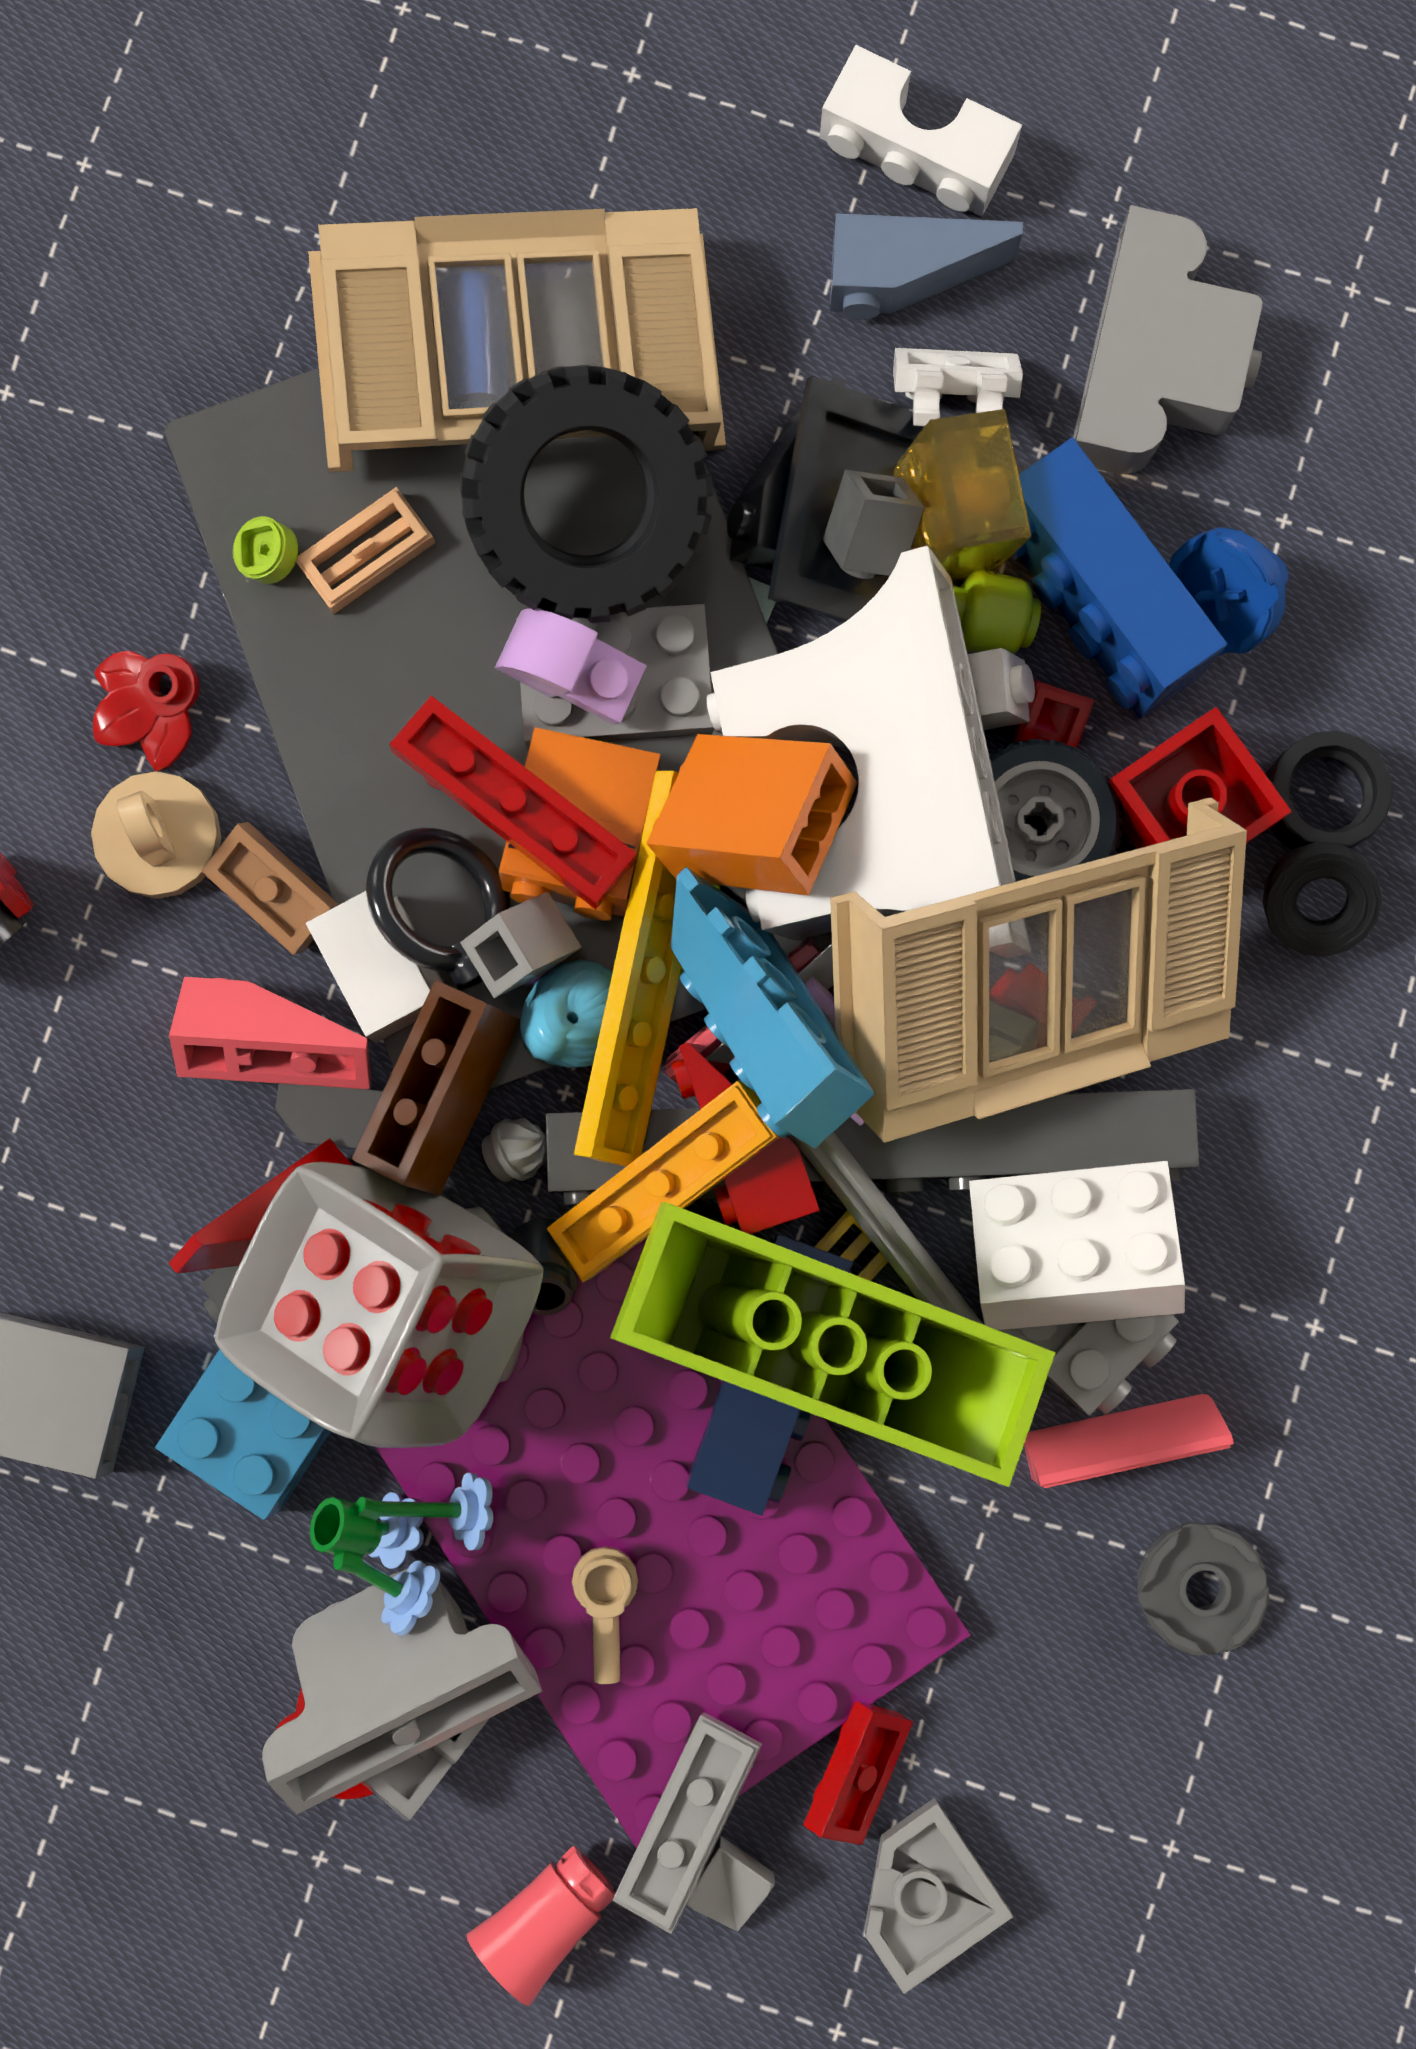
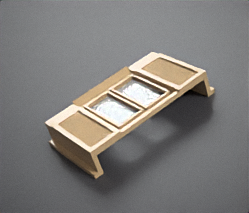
(455, 309)
(1041, 979)

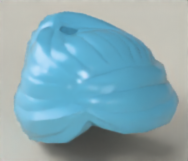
(566, 1013)

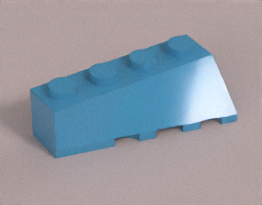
(764, 1015)

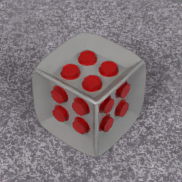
(377, 1307)

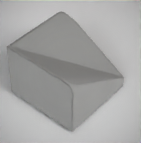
(731, 1886)

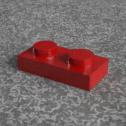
(857, 1773)

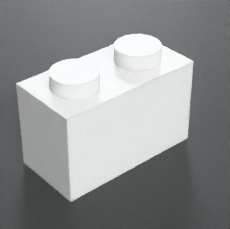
(374, 978)

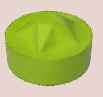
(265, 550)

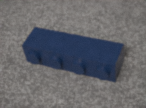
(750, 1433)

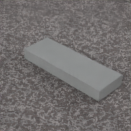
(687, 1822)

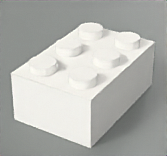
(1077, 1246)

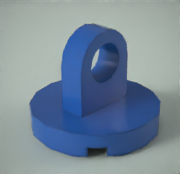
(1234, 584)

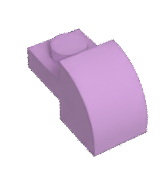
(570, 663)

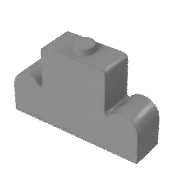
(1163, 346)

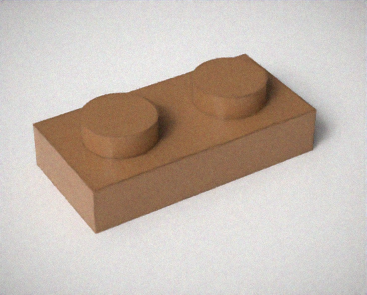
(268, 886)

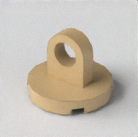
(155, 834)

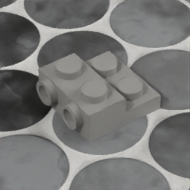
(1099, 1356)

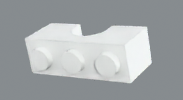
(954, 162)

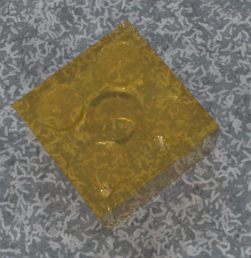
(970, 492)

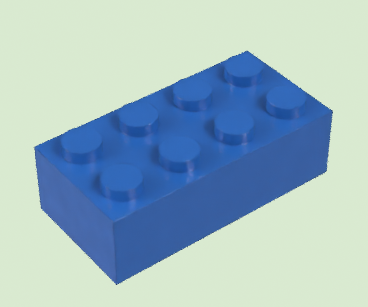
(1111, 583)

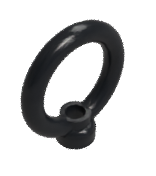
(395, 930)

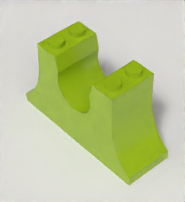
(833, 1344)

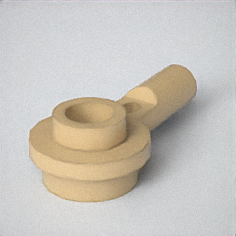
(604, 1585)

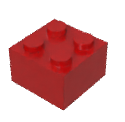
(1193, 766)

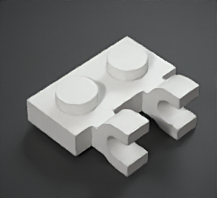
(979, 375)

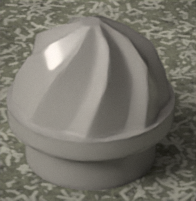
(515, 1149)

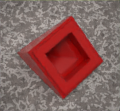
(1055, 715)

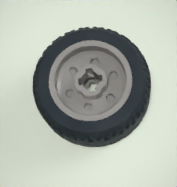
(1065, 796)

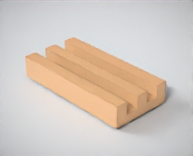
(378, 569)

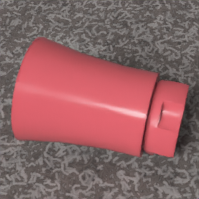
(542, 1924)

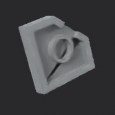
(928, 1897)

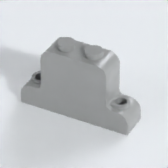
(386, 1694)

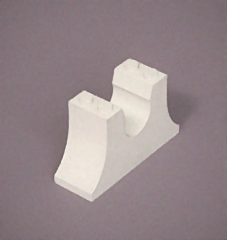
(906, 707)

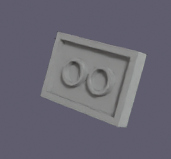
(671, 690)

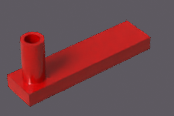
(513, 802)

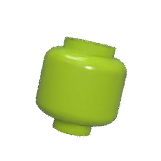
(997, 612)

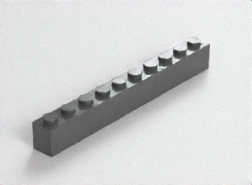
(1032, 1139)

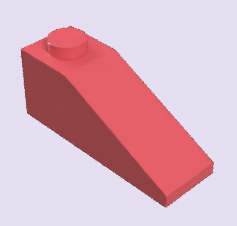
(256, 1036)

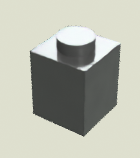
(872, 523)

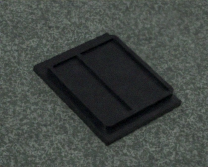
(834, 434)

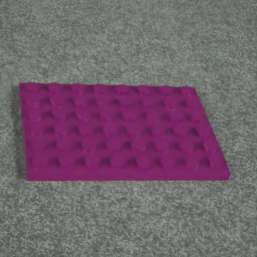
(732, 1609)

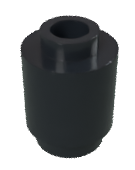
(559, 1277)

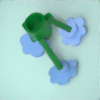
(390, 1532)

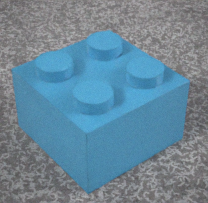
(242, 1439)

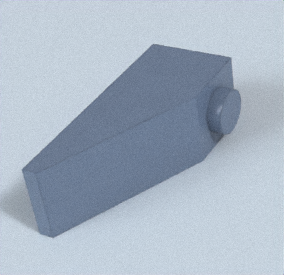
(901, 260)

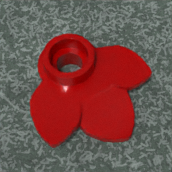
(138, 710)

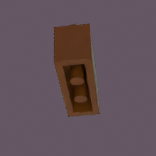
(436, 1089)

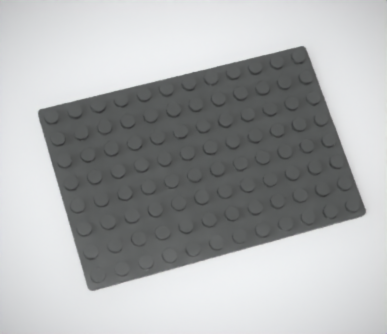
(434, 628)

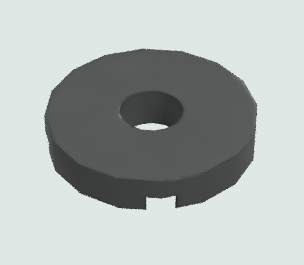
(1241, 1595)

